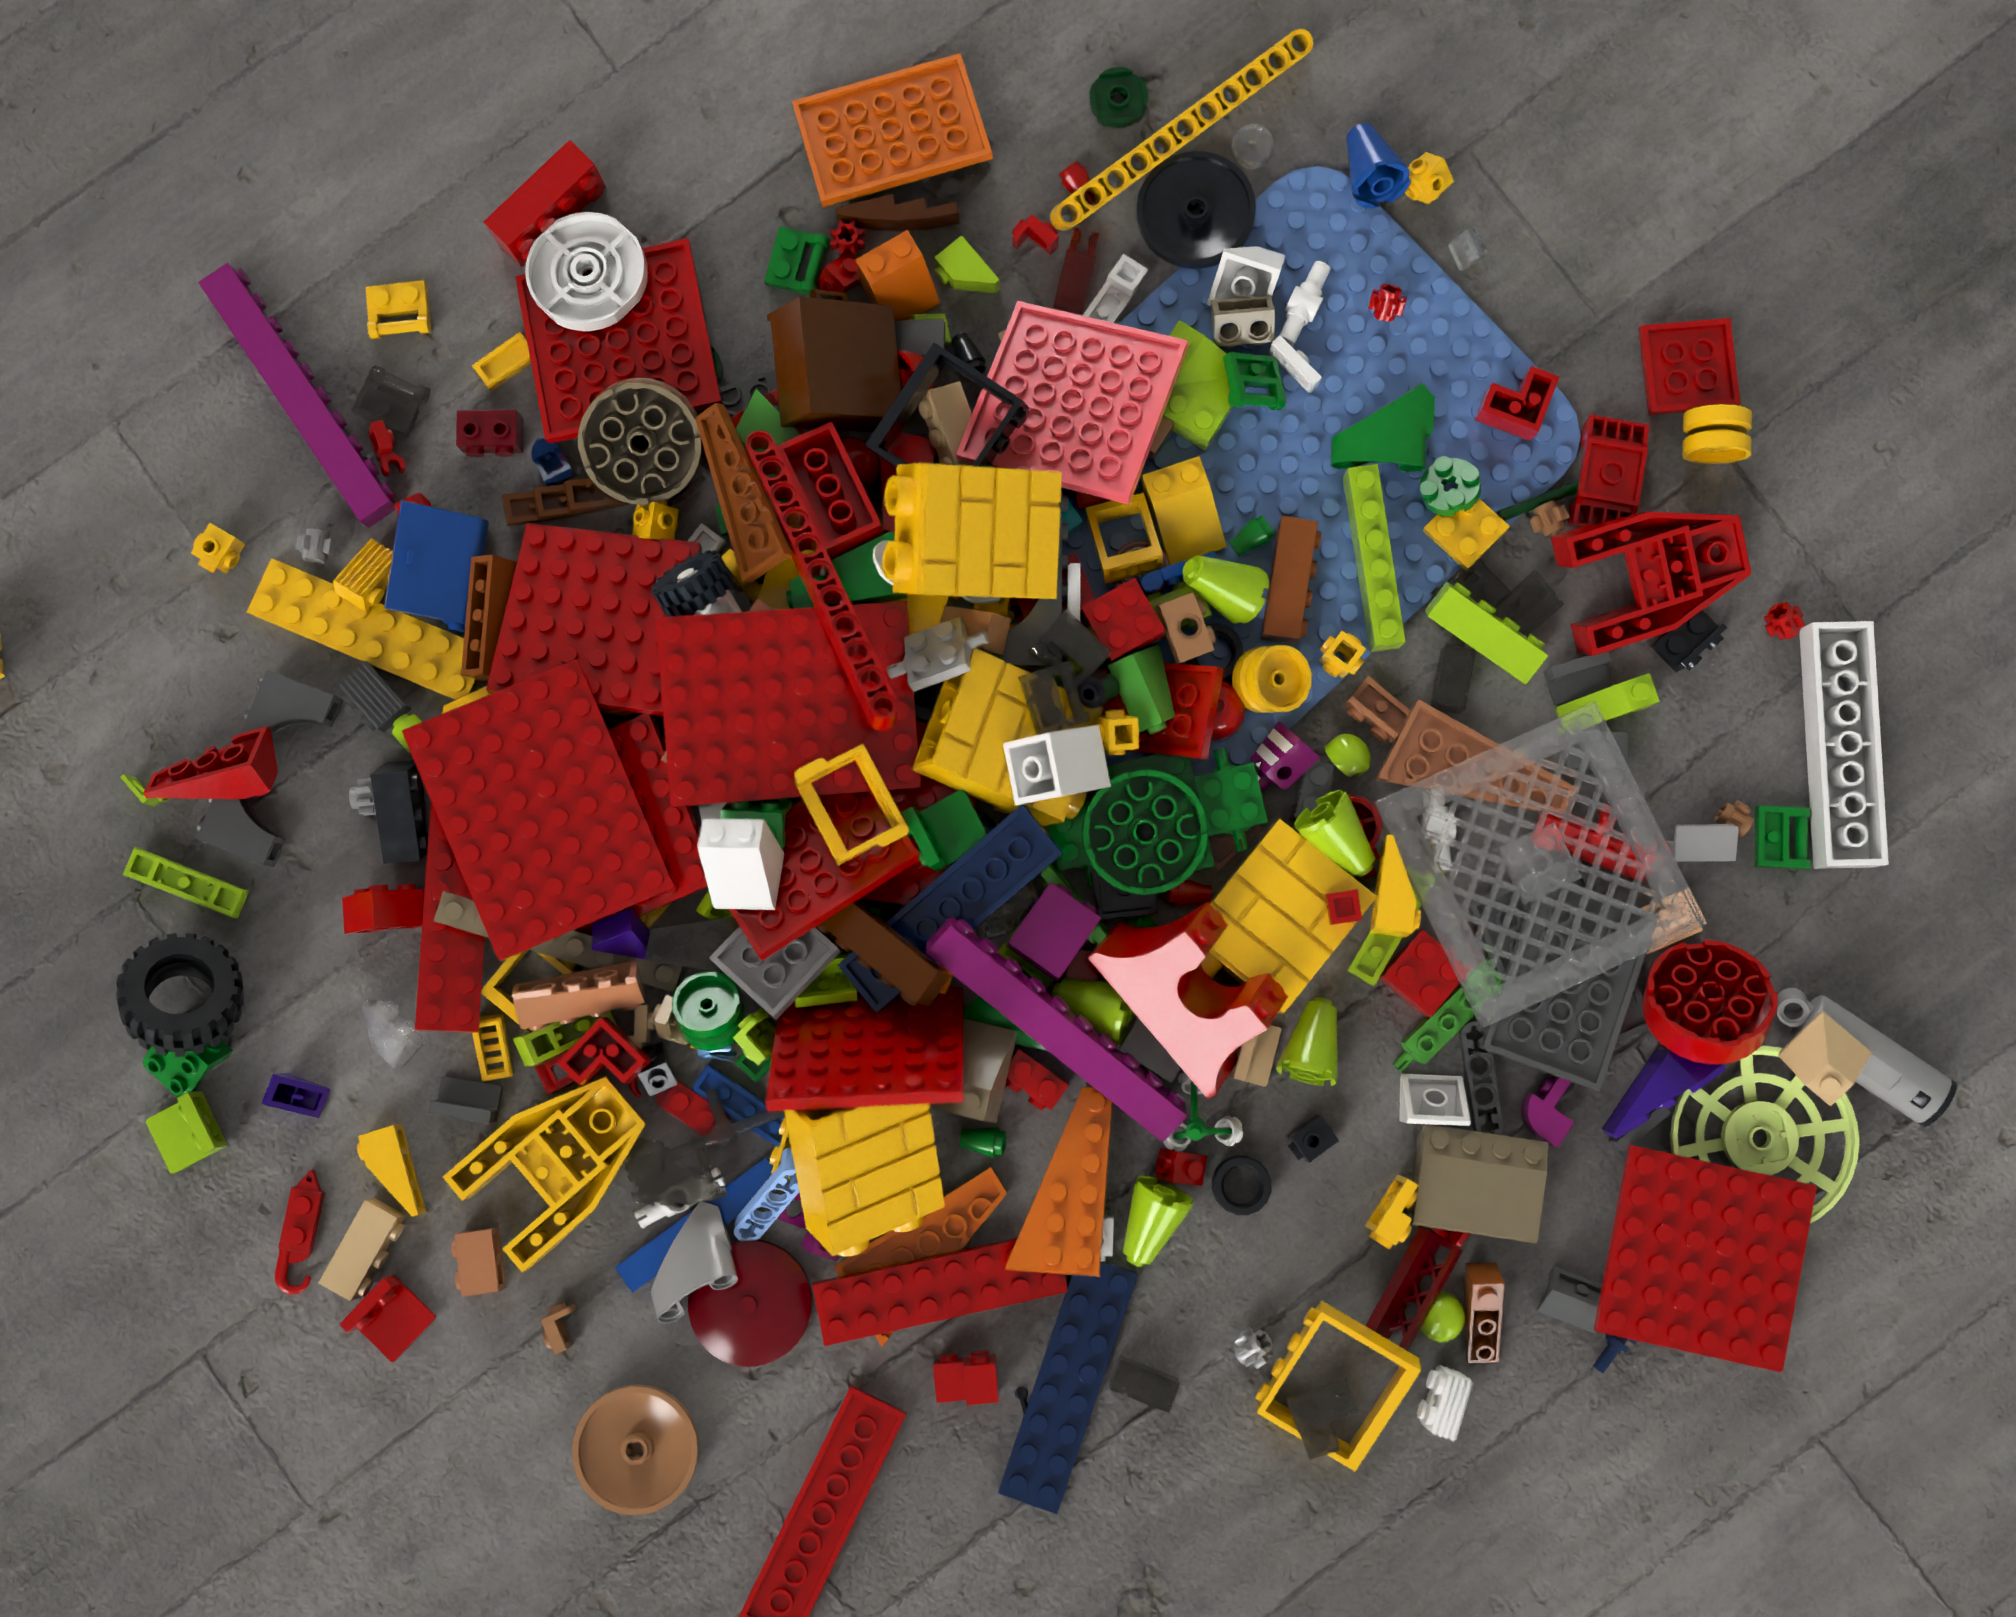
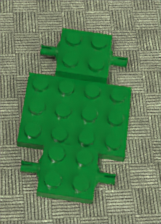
(1227, 795)

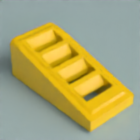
(503, 1045)

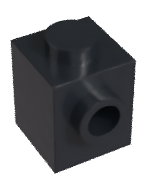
(1311, 1139)

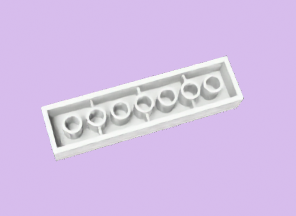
(1843, 745)

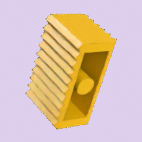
(365, 576)

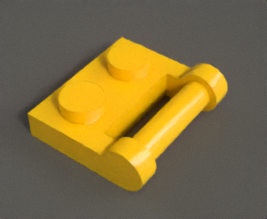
(398, 300)

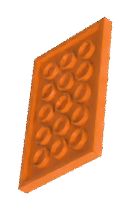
(892, 130)

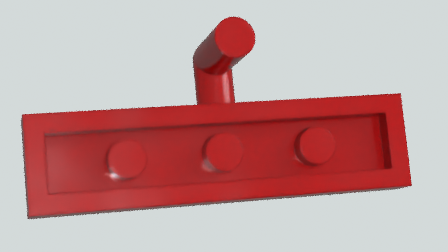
(1594, 838)

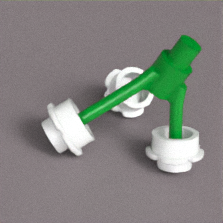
(1226, 1130)

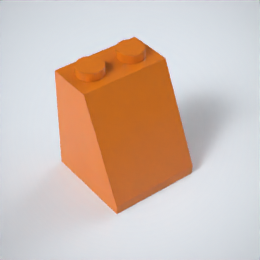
(898, 277)

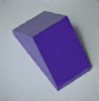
(621, 935)
(295, 1095)

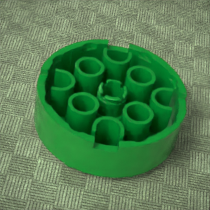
(1176, 823)

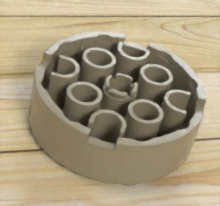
(644, 409)

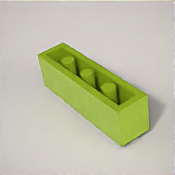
(1486, 632)

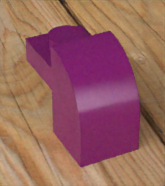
(1542, 1117)

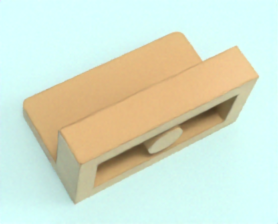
(1257, 1057)

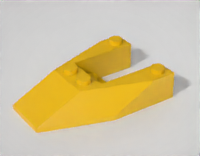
(565, 1152)

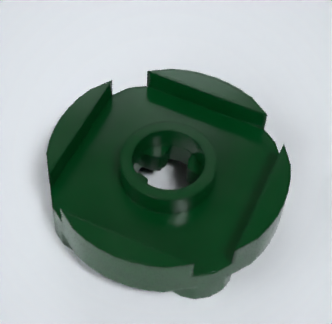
(1129, 85)

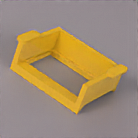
(821, 768)

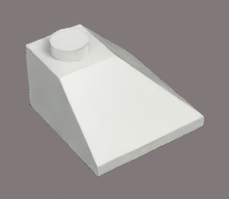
(1246, 273)

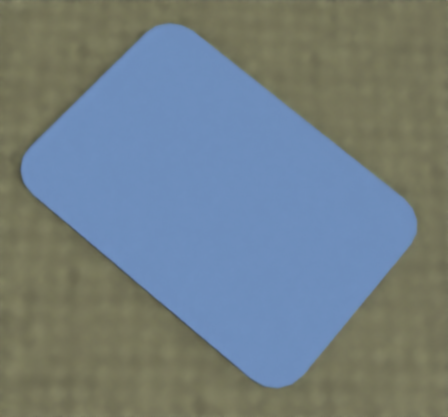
(1282, 458)

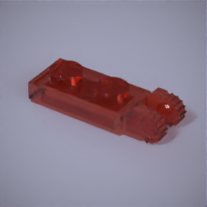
(1076, 275)

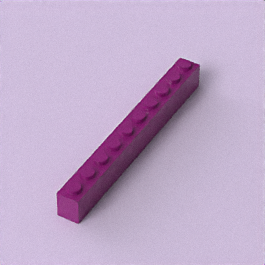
(298, 395)
(1057, 1028)

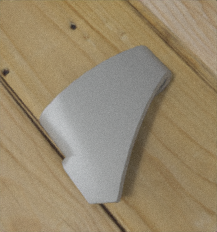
(695, 1259)

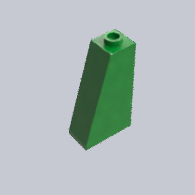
(857, 575)

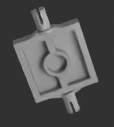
(937, 654)

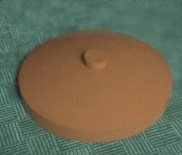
(635, 1449)

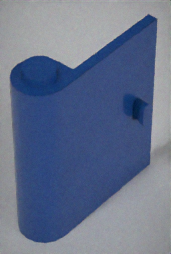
(439, 556)

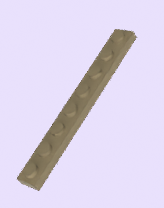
(573, 946)

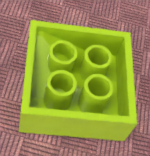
(1200, 391)

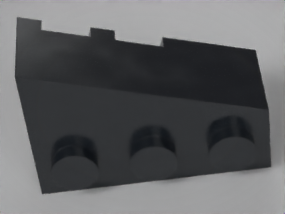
(400, 811)

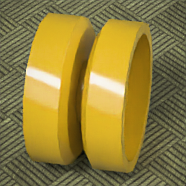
(1717, 434)
(1272, 679)

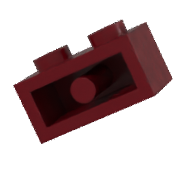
(489, 432)

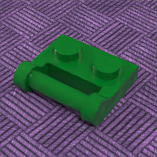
(788, 257)
(1257, 372)
(1773, 837)

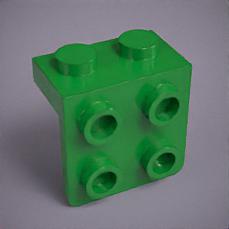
(770, 810)
(945, 830)
(186, 1072)

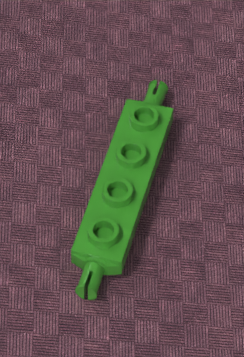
(1437, 1030)

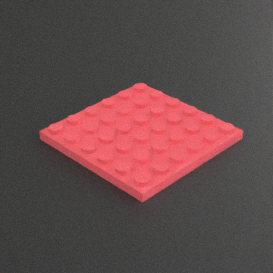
(1089, 395)

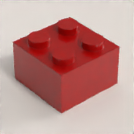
(1123, 620)
(1421, 974)

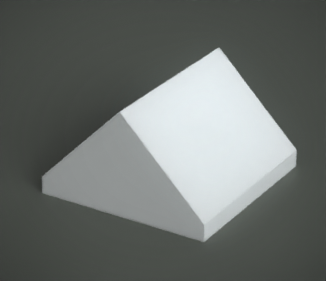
(1433, 1100)

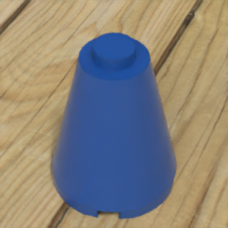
(1374, 168)

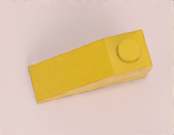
(391, 1162)

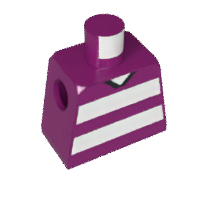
(1282, 758)

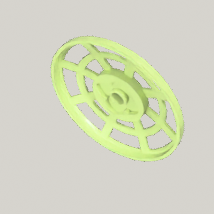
(1779, 1127)

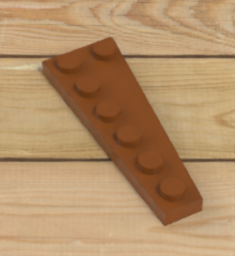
(746, 510)

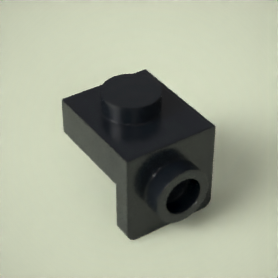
(657, 1074)

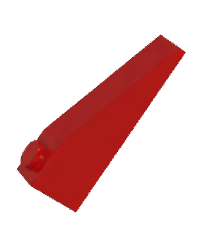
(231, 772)

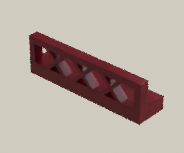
(1406, 1283)

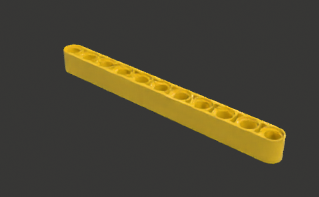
(1194, 123)

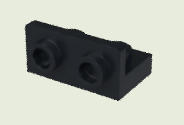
(1683, 645)

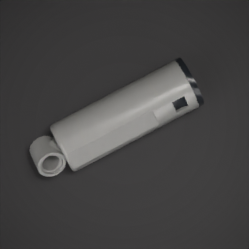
(1891, 1069)

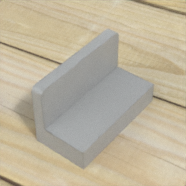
(1704, 842)

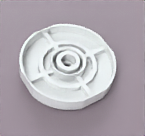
(582, 244)

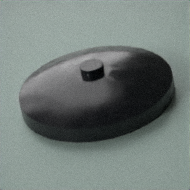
(1195, 209)

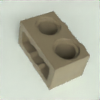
(1242, 314)

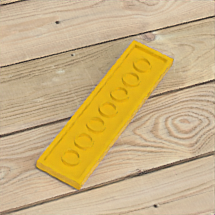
(376, 635)

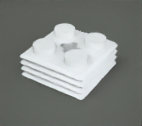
(1445, 1402)

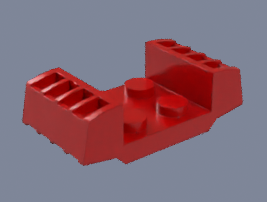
(1609, 470)

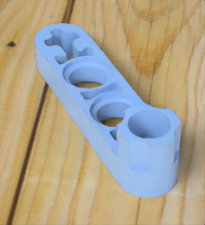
(765, 1198)

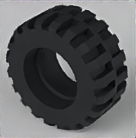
(180, 958)

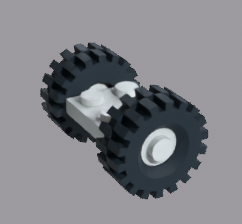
(696, 587)

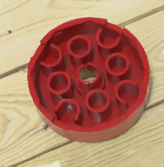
(1709, 1002)

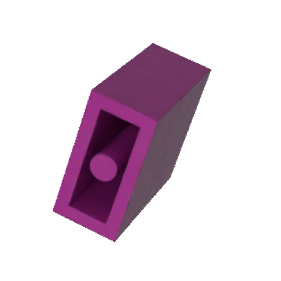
(1054, 931)

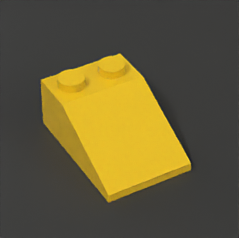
(1183, 510)
(1395, 905)

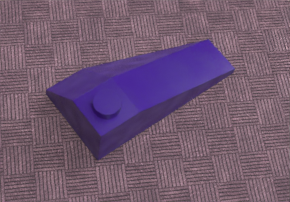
(1657, 1087)

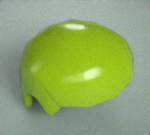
(1349, 754)
(1445, 1318)

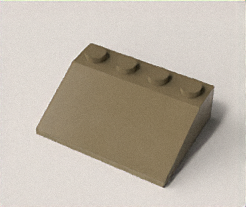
(986, 1068)
(1479, 1183)

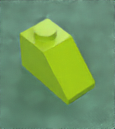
(965, 269)

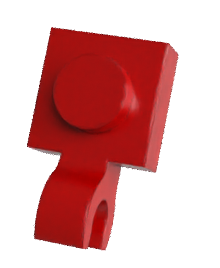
(383, 443)

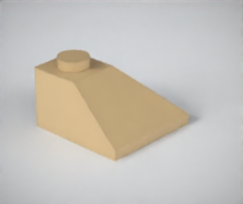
(1825, 1057)

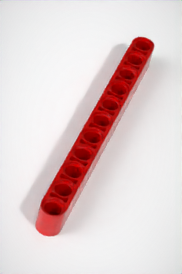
(826, 590)

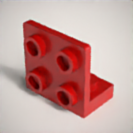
(390, 1317)

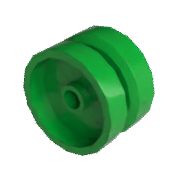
(708, 1010)

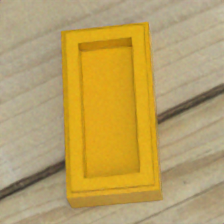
(503, 362)

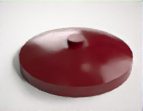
(760, 1313)

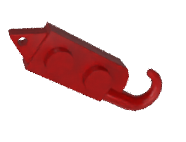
(684, 1105)
(299, 1230)

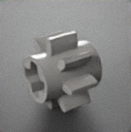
(315, 545)
(362, 797)
(1253, 1347)

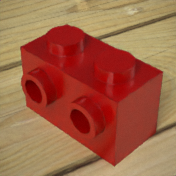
(1036, 1080)

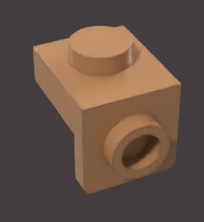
(555, 1333)

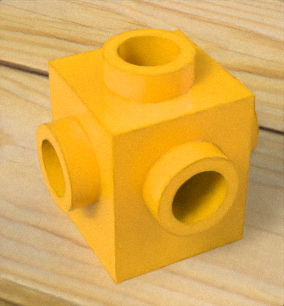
(1428, 178)
(655, 521)
(217, 549)
(1347, 645)
(1118, 732)

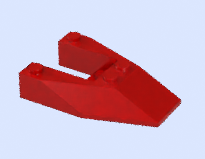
(1673, 567)

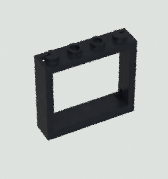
(917, 388)

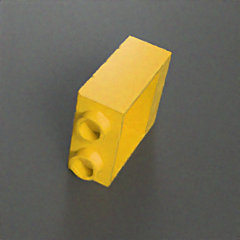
(973, 531)
(968, 733)
(1280, 913)
(864, 1172)

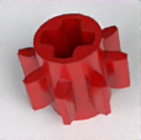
(850, 231)
(1387, 302)
(1784, 620)

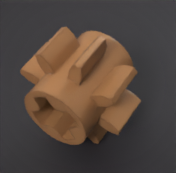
(1549, 519)
(1735, 814)

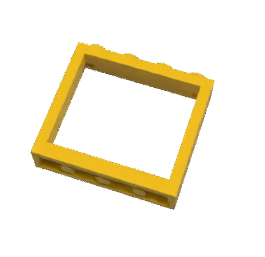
(1353, 1453)

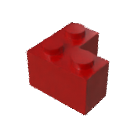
(1519, 411)
(383, 909)
(603, 1046)
(966, 1378)

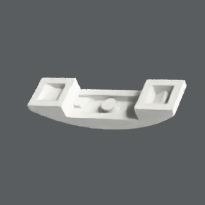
(1117, 290)

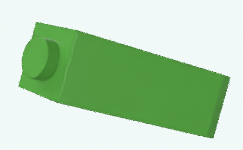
(1144, 688)

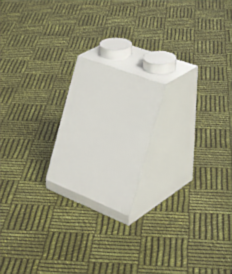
(1056, 764)
(740, 863)

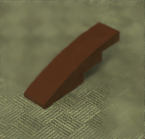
(884, 215)
(556, 502)

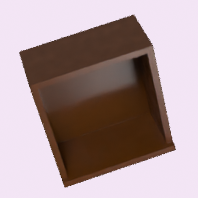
(834, 362)

